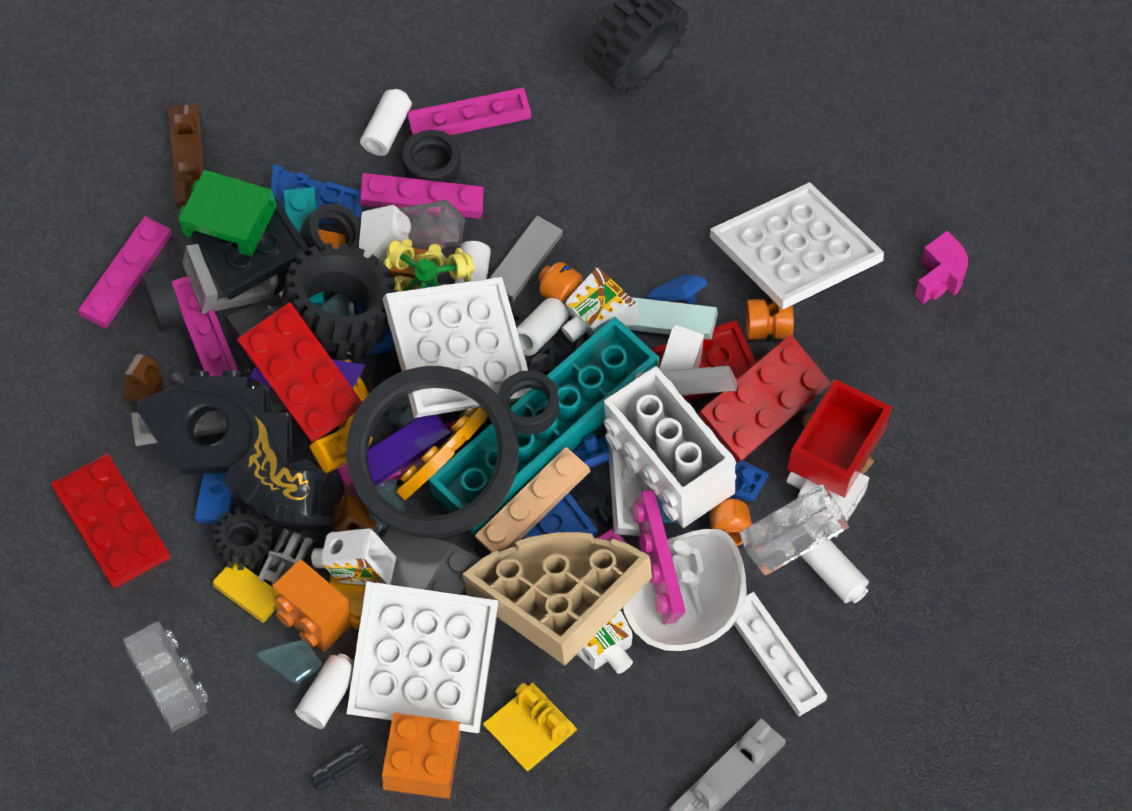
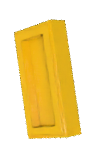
(247, 591)

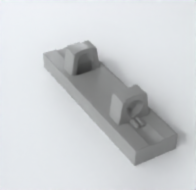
(732, 770)

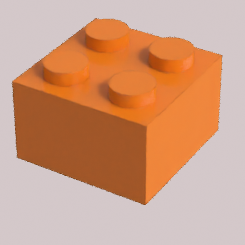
(311, 606)
(421, 755)

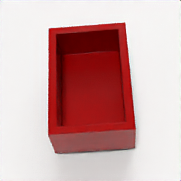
(839, 438)

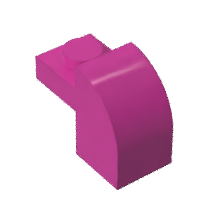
(947, 267)

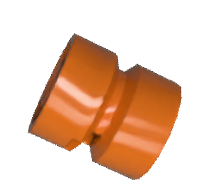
(768, 319)

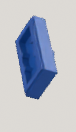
(214, 499)

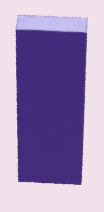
(406, 446)

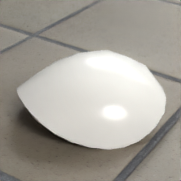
(710, 586)

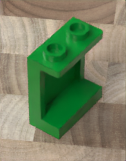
(228, 210)

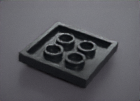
(241, 272)

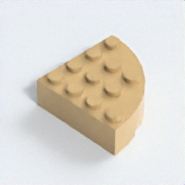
(560, 587)

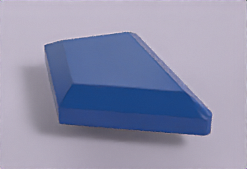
(679, 288)
(592, 450)
(748, 481)

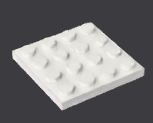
(796, 245)
(457, 328)
(422, 655)

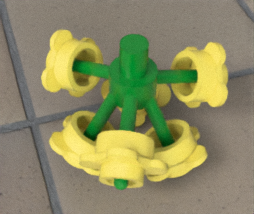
(426, 265)

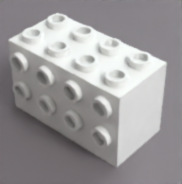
(669, 447)

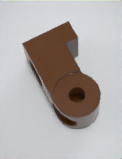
(142, 378)
(351, 513)

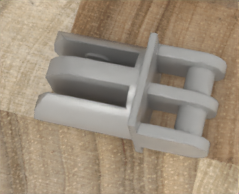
(283, 562)

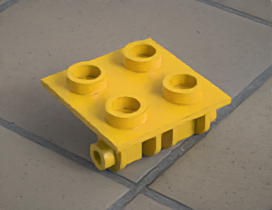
(529, 726)

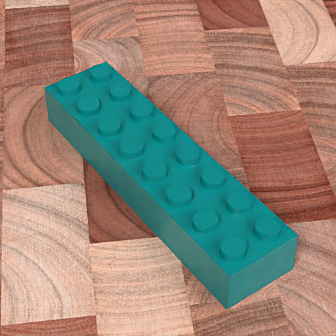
(583, 383)

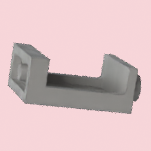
(208, 291)

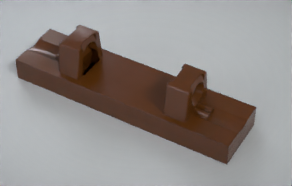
(186, 149)

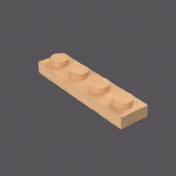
(533, 502)

